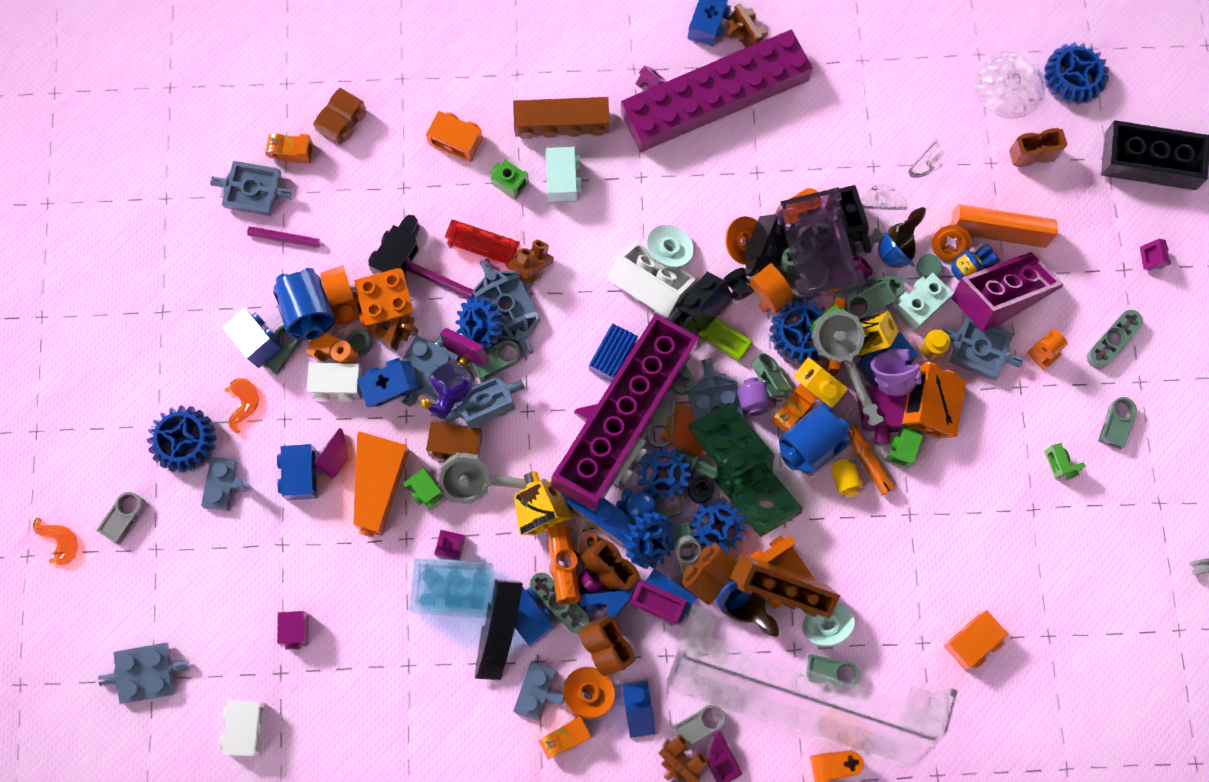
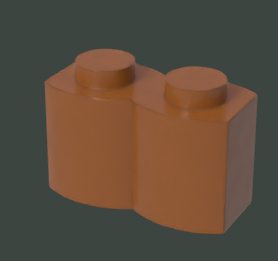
(340, 116)
(1038, 147)
(606, 561)
(710, 573)
(606, 645)

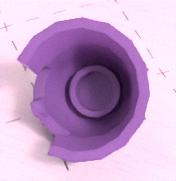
(893, 374)

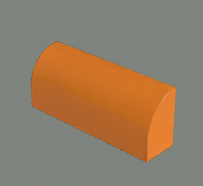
(1005, 225)

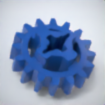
(480, 321)
(672, 465)
(728, 523)
(649, 540)

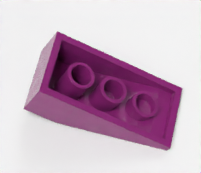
(1004, 290)

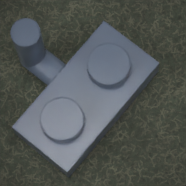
(221, 483)
(536, 691)

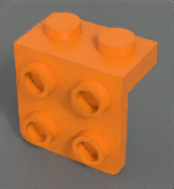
(382, 298)
(783, 556)

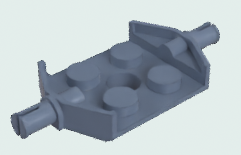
(521, 317)
(713, 392)

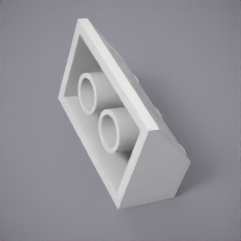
(648, 280)

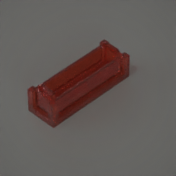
(482, 242)

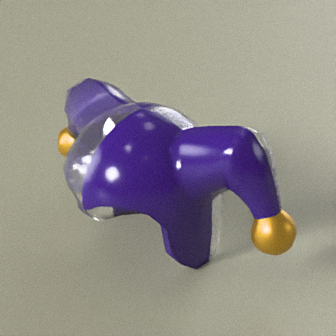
(451, 384)

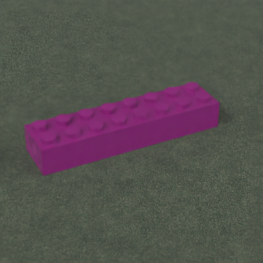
(716, 90)
(624, 412)

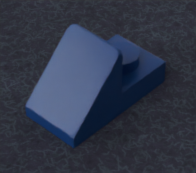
(613, 601)
(638, 709)

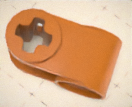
(830, 765)

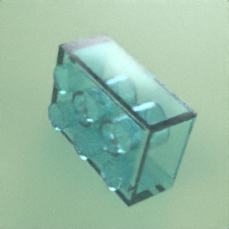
(451, 587)

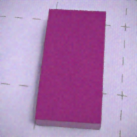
(464, 347)
(658, 602)

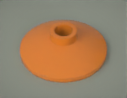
(738, 230)
(598, 686)

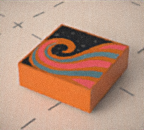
(584, 541)

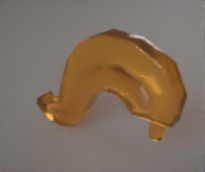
(249, 401)
(65, 538)

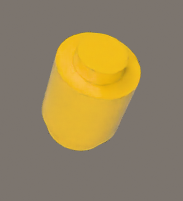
(935, 344)
(846, 478)

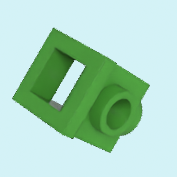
(509, 185)
(905, 447)
(424, 489)

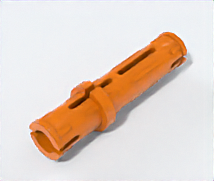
(869, 460)

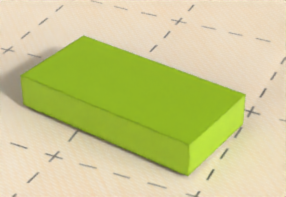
(726, 339)

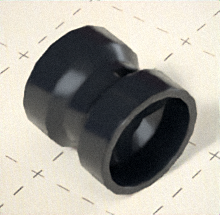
(739, 284)
(700, 494)

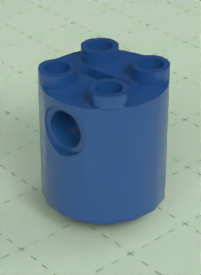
(303, 305)
(814, 440)

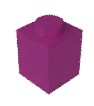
(293, 629)

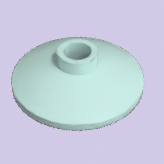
(673, 239)
(817, 627)

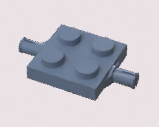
(251, 188)
(981, 351)
(425, 358)
(486, 402)
(143, 673)

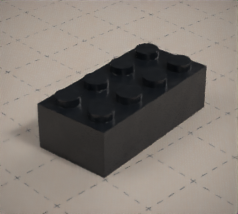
(1155, 155)

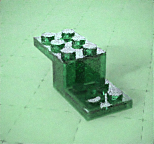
(745, 469)

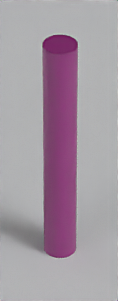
(283, 237)
(440, 280)

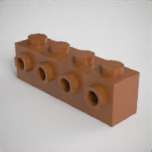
(561, 117)
(784, 586)

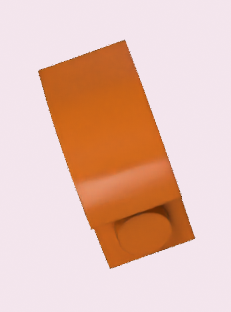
(772, 289)
(340, 295)

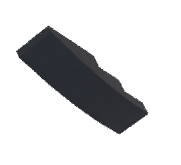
(498, 629)

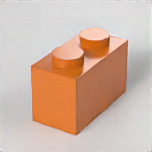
(454, 135)
(976, 640)

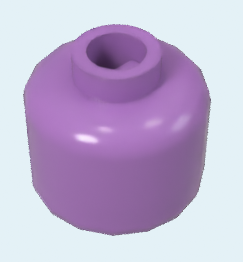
(754, 397)

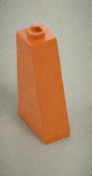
(376, 481)

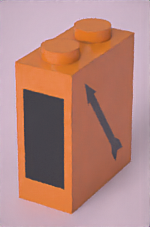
(936, 402)

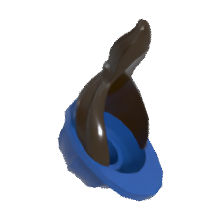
(898, 245)
(746, 608)

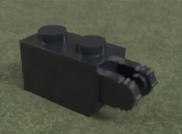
(854, 219)
(765, 245)
(397, 247)
(702, 303)

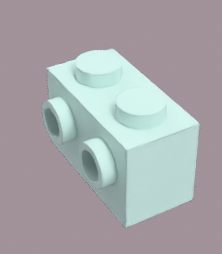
(561, 174)
(923, 301)

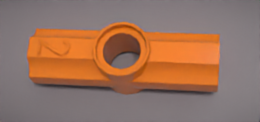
(564, 578)

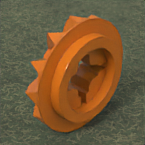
(947, 252)

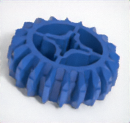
(1074, 82)
(793, 332)
(185, 419)

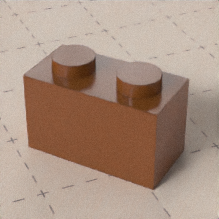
(448, 439)

